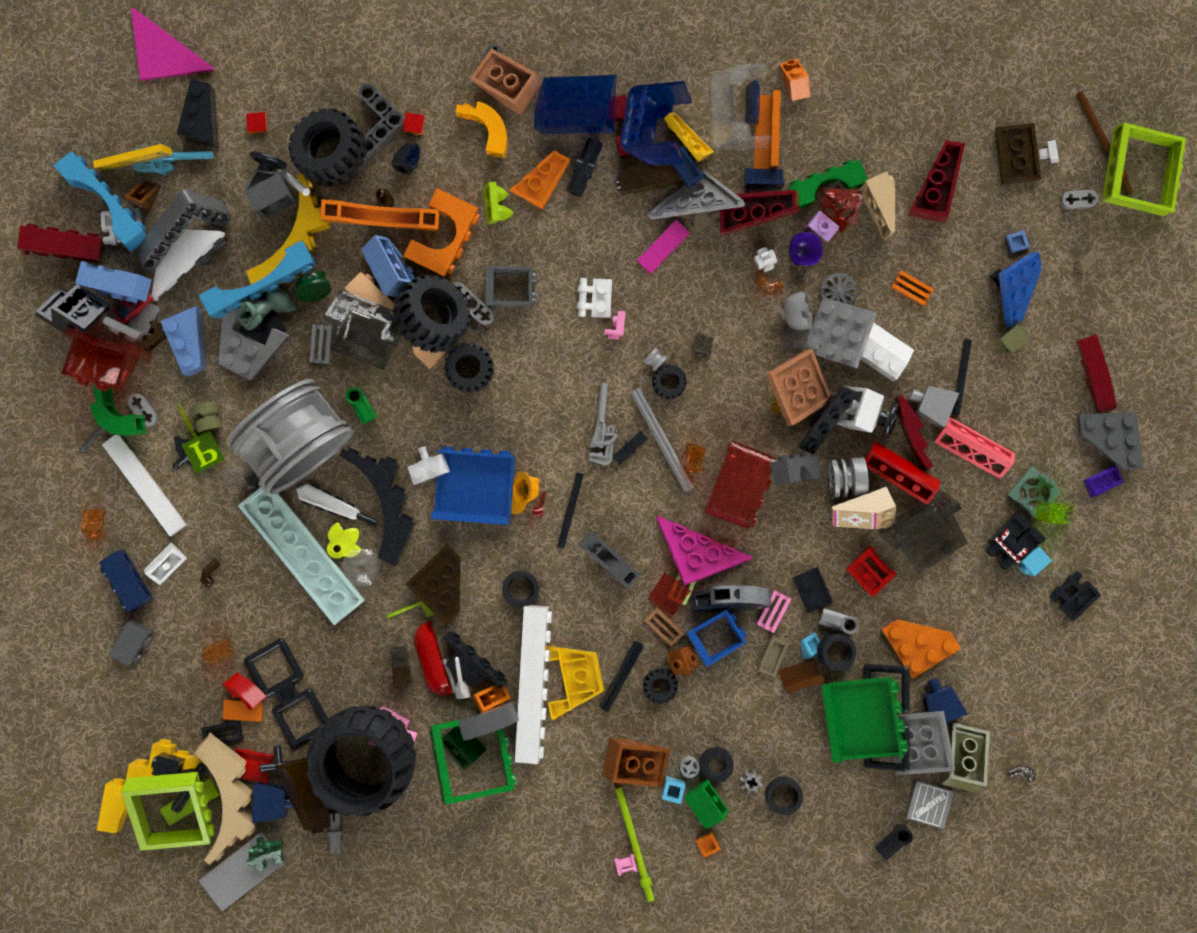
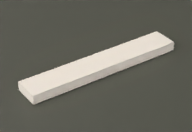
(144, 484)

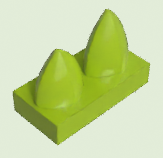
(494, 211)

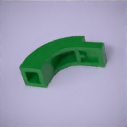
(111, 420)

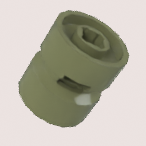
(207, 417)

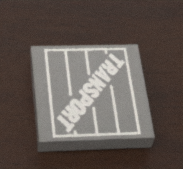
(929, 804)

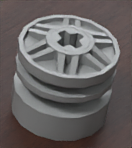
(850, 478)

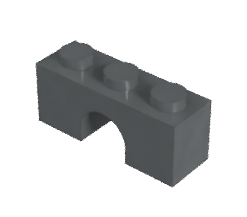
(796, 468)

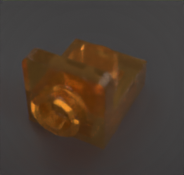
(93, 524)

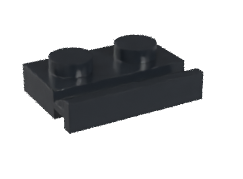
(263, 330)
(812, 589)

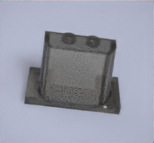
(362, 329)
(927, 532)

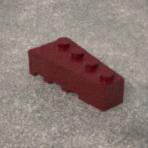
(938, 189)

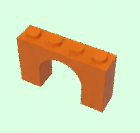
(442, 260)

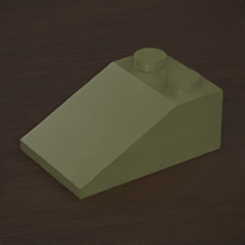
(970, 758)

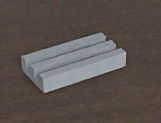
(320, 347)

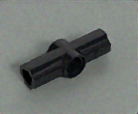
(584, 167)

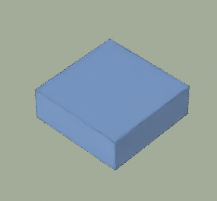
(1017, 242)

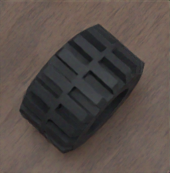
(480, 379)

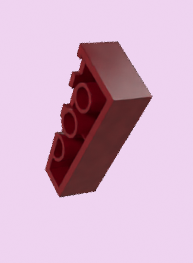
(758, 210)
(60, 244)

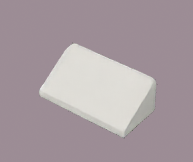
(165, 564)

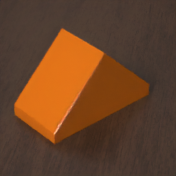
(491, 697)

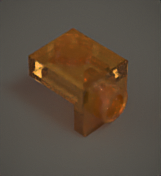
(693, 457)

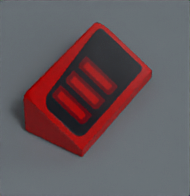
(128, 311)

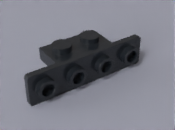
(827, 419)
(472, 666)

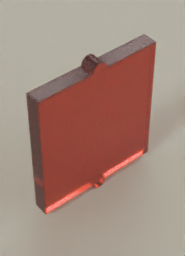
(669, 594)

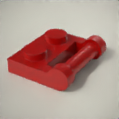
(866, 576)

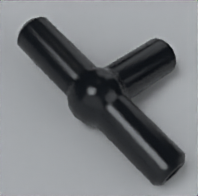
(278, 760)

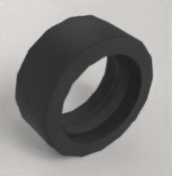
(506, 585)
(823, 649)
(784, 810)

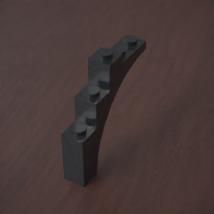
(396, 528)

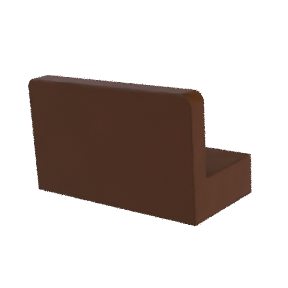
(800, 676)

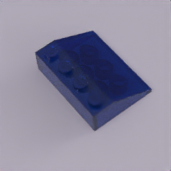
(576, 105)

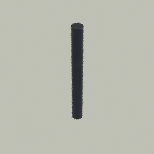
(962, 375)
(570, 510)

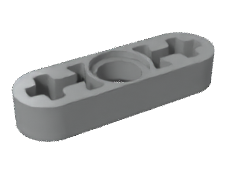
(485, 310)

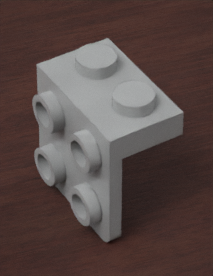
(138, 327)

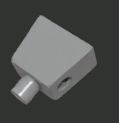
(934, 404)

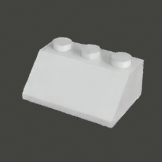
(886, 353)

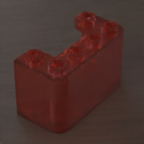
(740, 485)

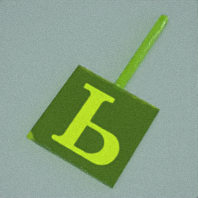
(201, 450)

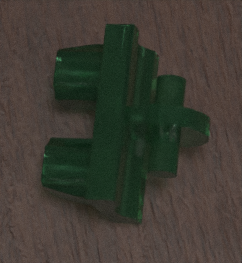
(265, 850)

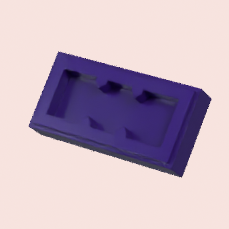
(1103, 481)

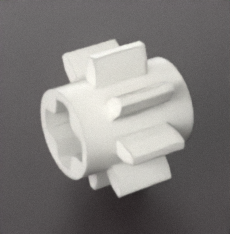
(765, 259)

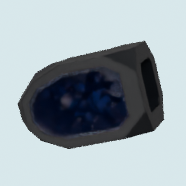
(406, 158)

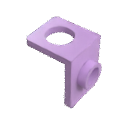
(822, 226)

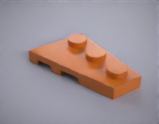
(542, 181)

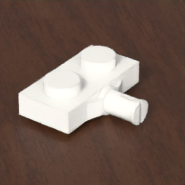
(428, 467)

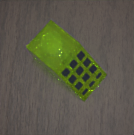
(1055, 512)

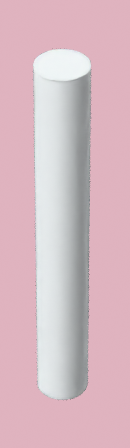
(294, 182)

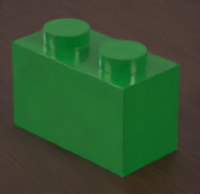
(706, 804)

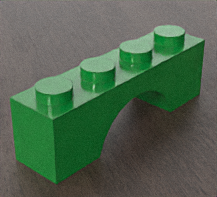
(850, 175)

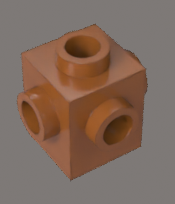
(682, 660)

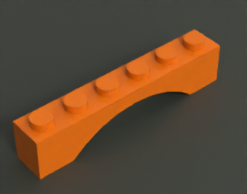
(367, 215)

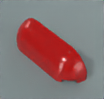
(431, 660)

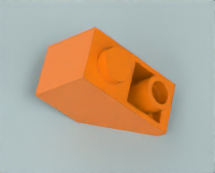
(795, 79)

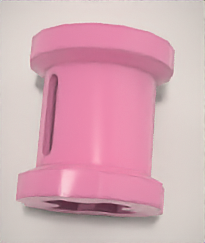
(626, 864)

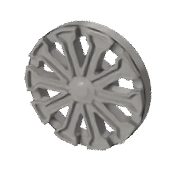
(839, 290)

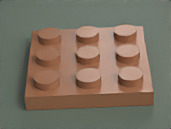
(799, 387)

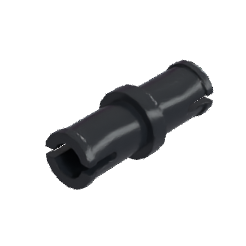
(630, 447)

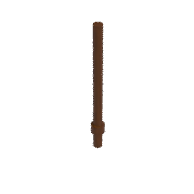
(1101, 136)

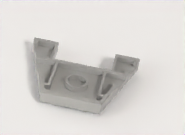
(243, 353)

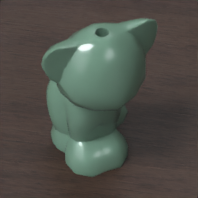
(253, 313)

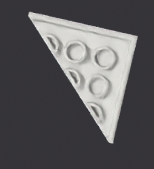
(182, 258)

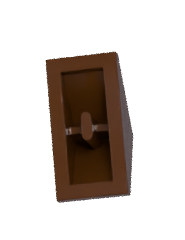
(143, 195)

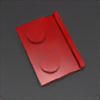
(253, 760)

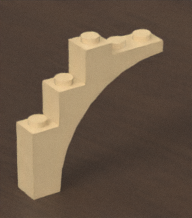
(227, 769)

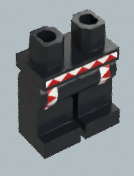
(1014, 541)

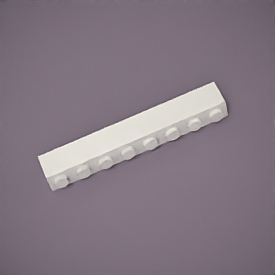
(532, 684)

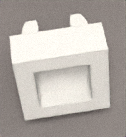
(1050, 152)

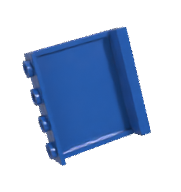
(476, 487)

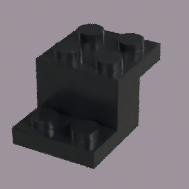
(72, 309)

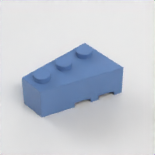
(387, 265)
(113, 282)
(187, 340)

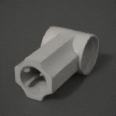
(836, 621)

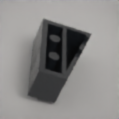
(198, 115)

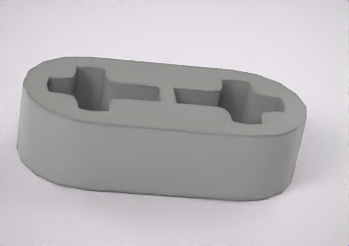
(1079, 195)
(146, 408)

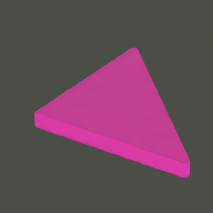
(161, 54)
(697, 554)

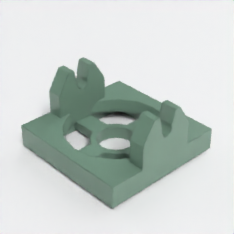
(1033, 473)

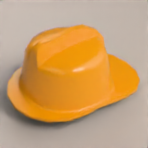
(524, 491)

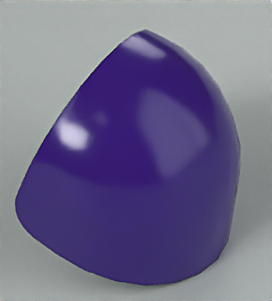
(811, 247)

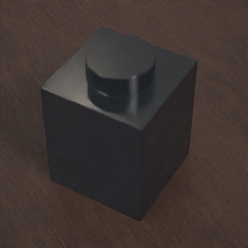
(167, 764)

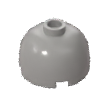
(797, 311)

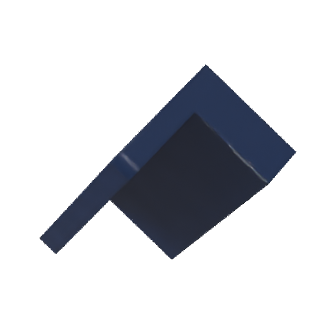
(763, 179)

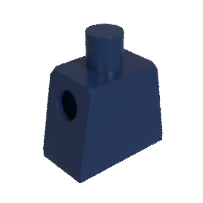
(944, 700)
(270, 802)

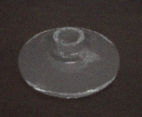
(368, 560)

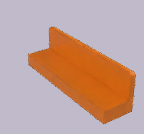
(768, 125)

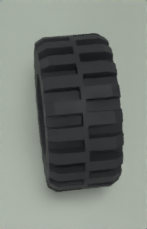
(313, 132)
(418, 327)

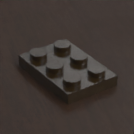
(1017, 153)

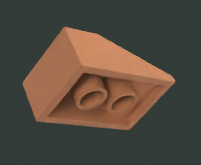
(506, 81)

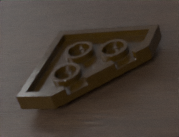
(439, 584)

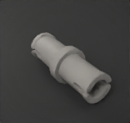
(335, 833)

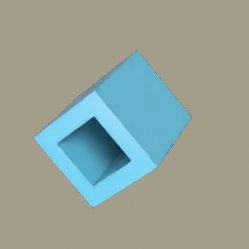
(1034, 562)
(673, 789)

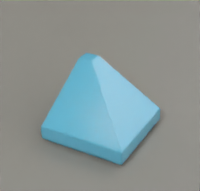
(808, 646)

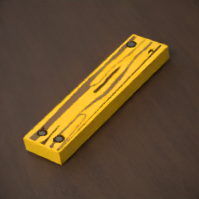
(132, 157)

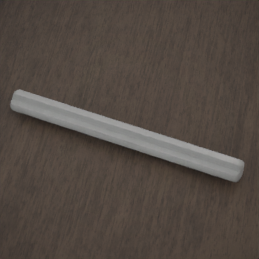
(662, 440)

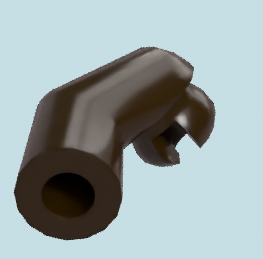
(385, 197)
(207, 572)

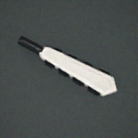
(323, 500)

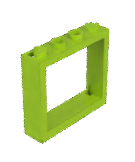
(1116, 166)
(164, 784)

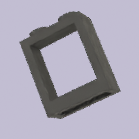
(490, 286)

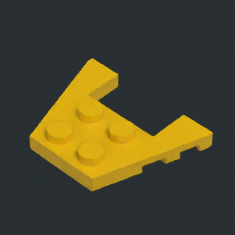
(580, 677)

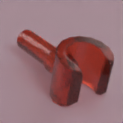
(538, 511)

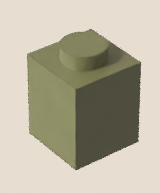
(1013, 339)

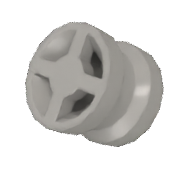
(655, 359)
(690, 770)

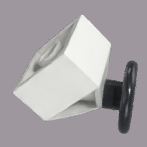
(867, 412)

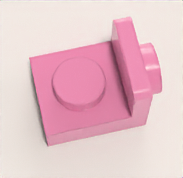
(618, 322)

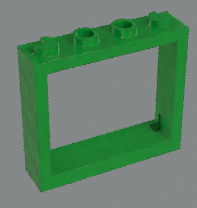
(442, 772)

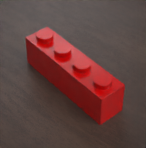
(901, 473)

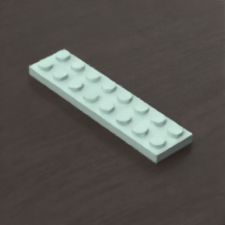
(302, 554)

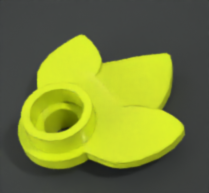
(344, 539)

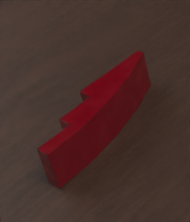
(1097, 373)
(910, 425)

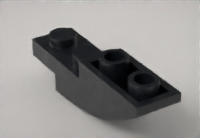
(731, 597)

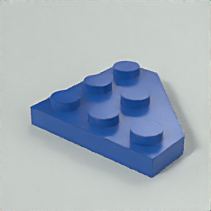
(1018, 286)

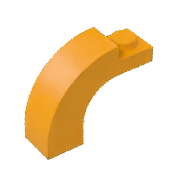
(497, 139)

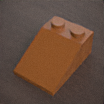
(635, 763)

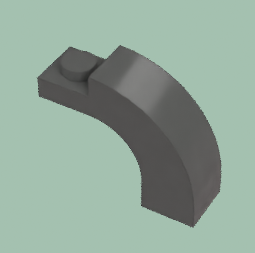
(609, 559)
(488, 721)

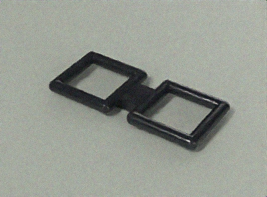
(904, 670)
(285, 691)

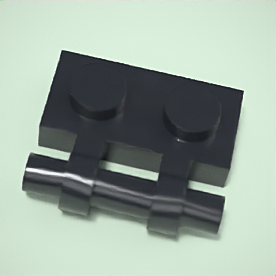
(1079, 600)

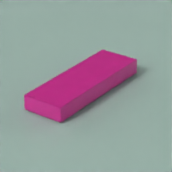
(663, 246)

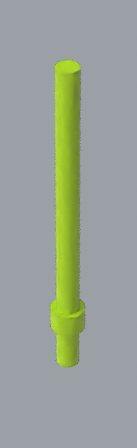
(645, 880)

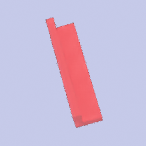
(978, 445)

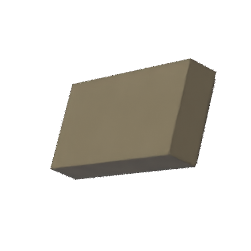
(773, 656)

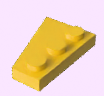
(690, 139)

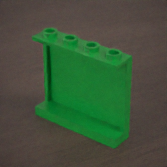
(864, 719)

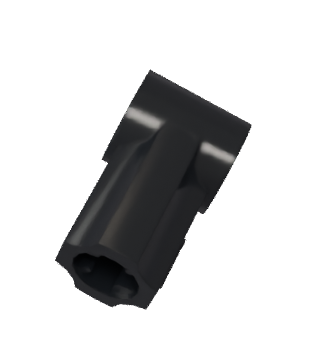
(891, 843)

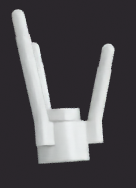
(461, 688)

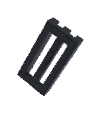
(238, 729)

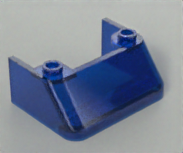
(643, 108)

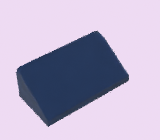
(752, 111)

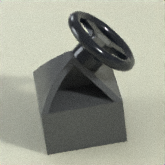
(266, 188)

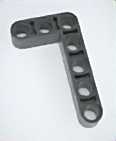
(384, 124)
(174, 222)

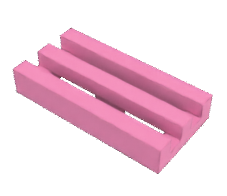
(780, 615)

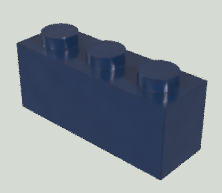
(125, 580)

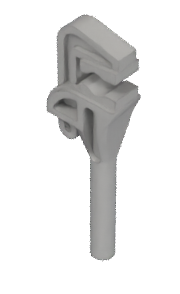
(602, 436)

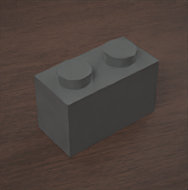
(131, 643)

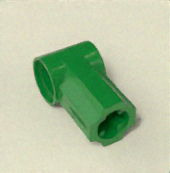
(362, 406)

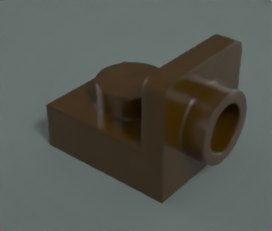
(154, 339)

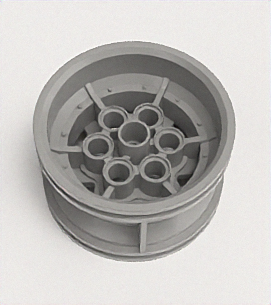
(289, 436)

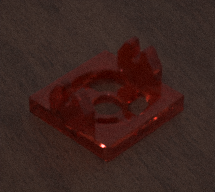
(846, 197)

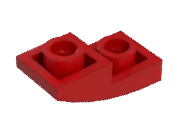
(244, 689)

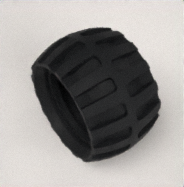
(335, 786)

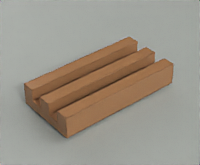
(652, 615)

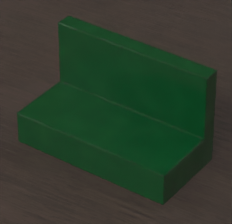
(462, 751)

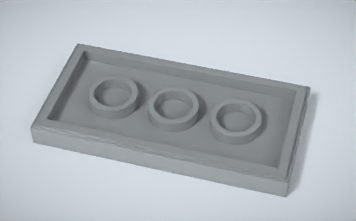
(234, 876)

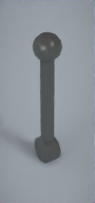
(83, 449)

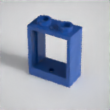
(739, 632)

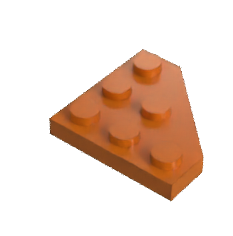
(919, 645)

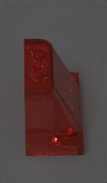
(100, 361)

